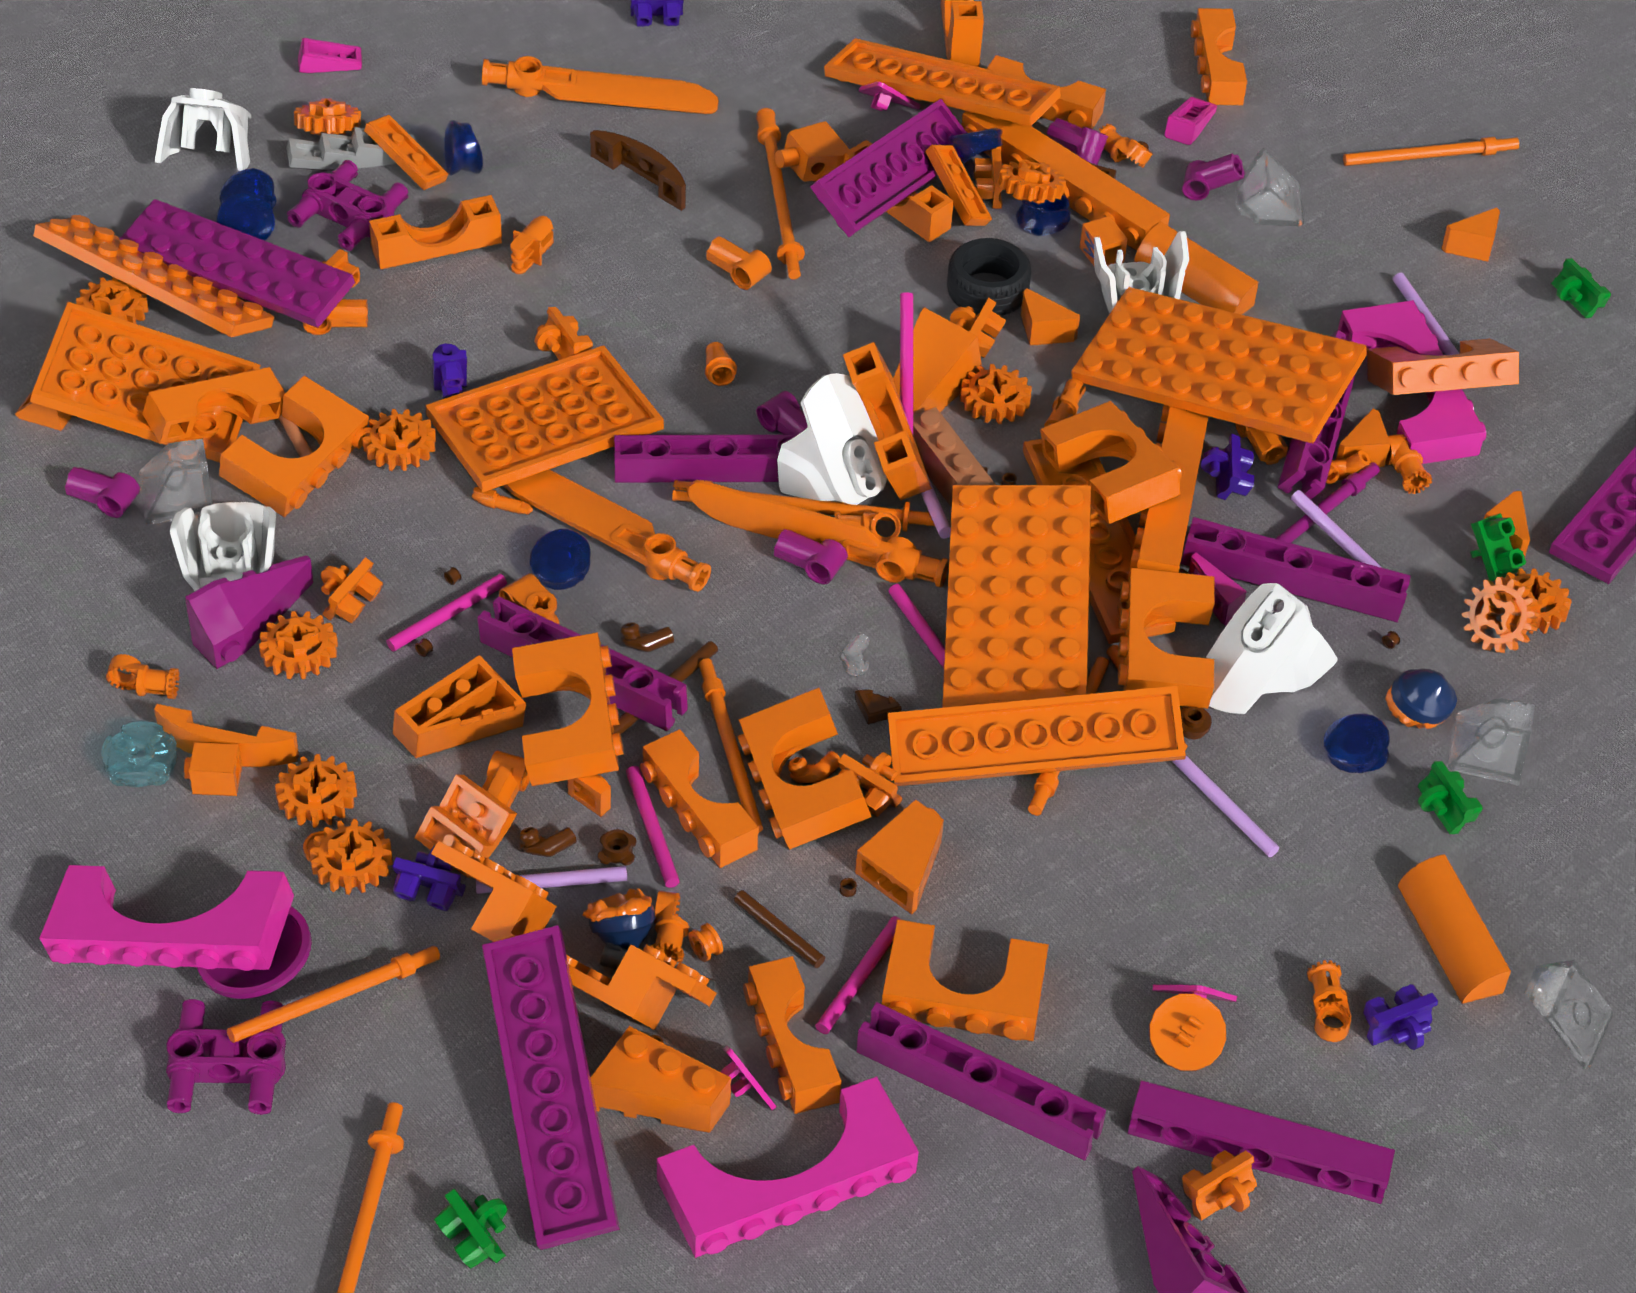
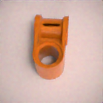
(532, 596)

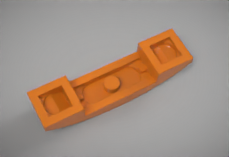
(266, 749)

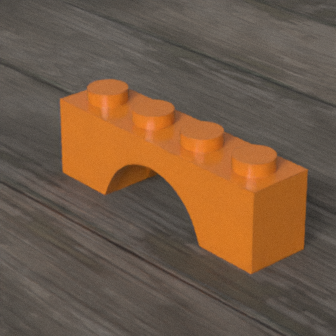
(1221, 77)
(1078, 104)
(922, 212)
(471, 227)
(249, 394)
(721, 829)
(806, 1072)

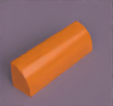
(1207, 276)
(1454, 930)

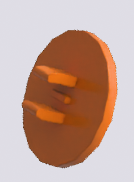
(1187, 1032)

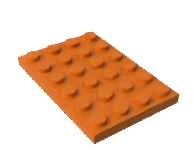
(108, 366)
(543, 418)

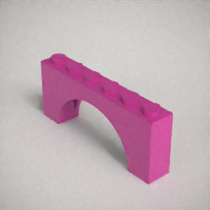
(1449, 424)
(232, 935)
(725, 1209)

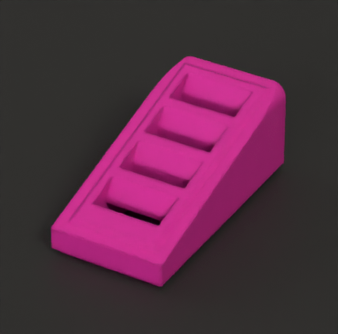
(327, 56)
(1189, 120)
(1227, 593)

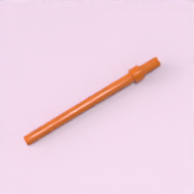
(1485, 146)
(715, 693)
(1048, 782)
(399, 967)

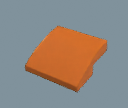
(468, 817)

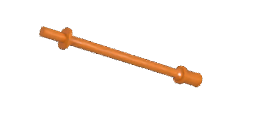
(790, 251)
(905, 515)
(384, 1143)

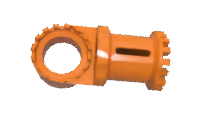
(1124, 147)
(1408, 464)
(869, 521)
(142, 677)
(669, 926)
(1337, 1003)

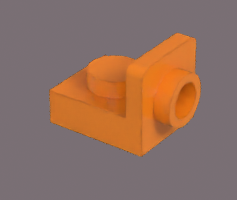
(591, 792)

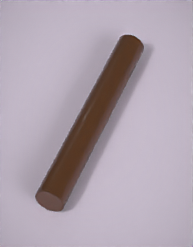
(779, 929)

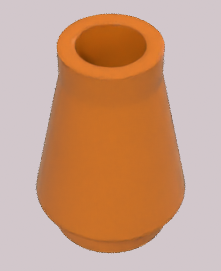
(719, 367)

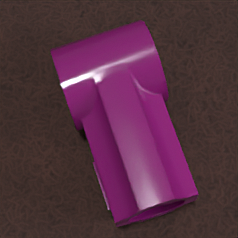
(1081, 141)
(1206, 176)
(782, 414)
(110, 494)
(818, 559)

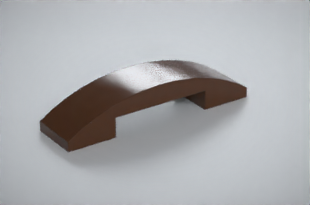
(618, 149)

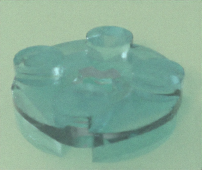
(143, 771)

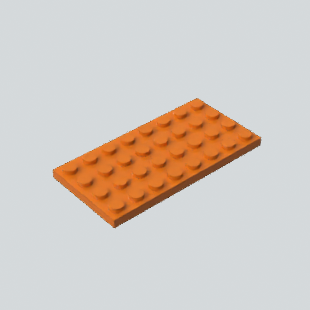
(1220, 364)
(1017, 593)

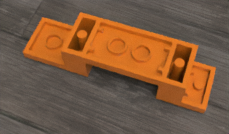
(517, 907)

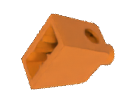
(812, 151)

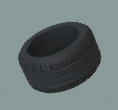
(993, 257)

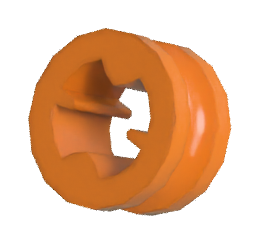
(705, 942)

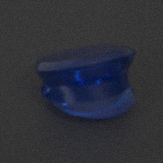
(975, 142)
(461, 148)
(252, 181)
(247, 214)
(1045, 217)
(560, 559)
(1357, 743)

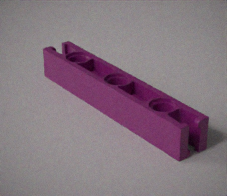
(697, 458)
(1311, 461)
(1298, 569)
(637, 687)
(1006, 1090)
(1276, 1143)

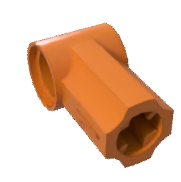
(744, 267)
(346, 314)
(1267, 445)
(506, 777)

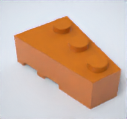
(459, 710)
(660, 1083)

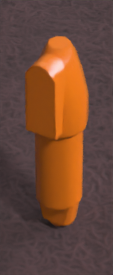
(494, 500)

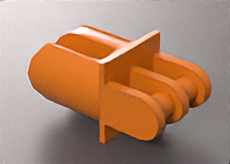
(531, 244)

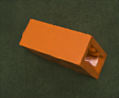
(902, 855)

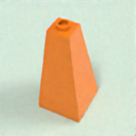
(940, 361)

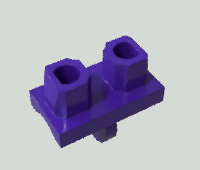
(645, 9)
(449, 369)
(1230, 468)
(443, 884)
(1404, 1022)

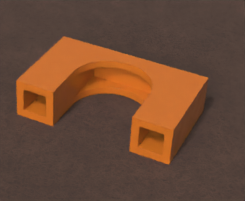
(963, 30)
(1478, 365)
(1109, 432)
(896, 442)
(288, 481)
(1158, 598)
(590, 742)
(807, 810)
(1004, 1010)

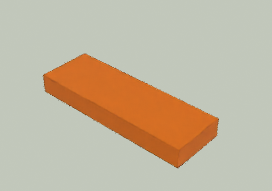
(406, 152)
(958, 185)

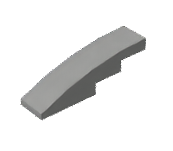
(334, 149)

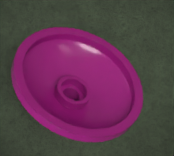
(288, 960)

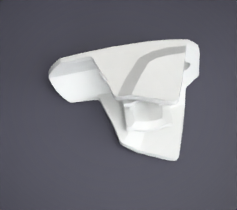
(189, 113)
(1161, 277)
(835, 450)
(224, 541)
(1283, 660)

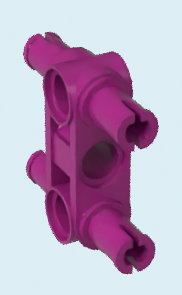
(345, 203)
(219, 1060)

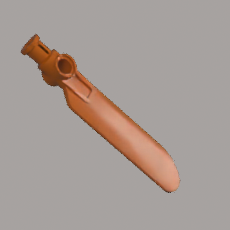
(529, 77)
(611, 526)
(892, 559)

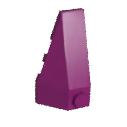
(232, 614)
(1175, 1248)

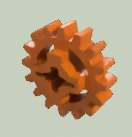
(327, 117)
(1031, 181)
(115, 299)
(995, 394)
(399, 439)
(1551, 599)
(1494, 602)
(298, 645)
(316, 790)
(351, 856)

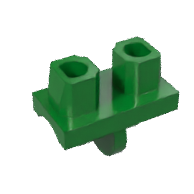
(1580, 289)
(1495, 546)
(1445, 796)
(461, 1215)

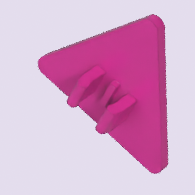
(884, 94)
(1202, 991)
(746, 1081)

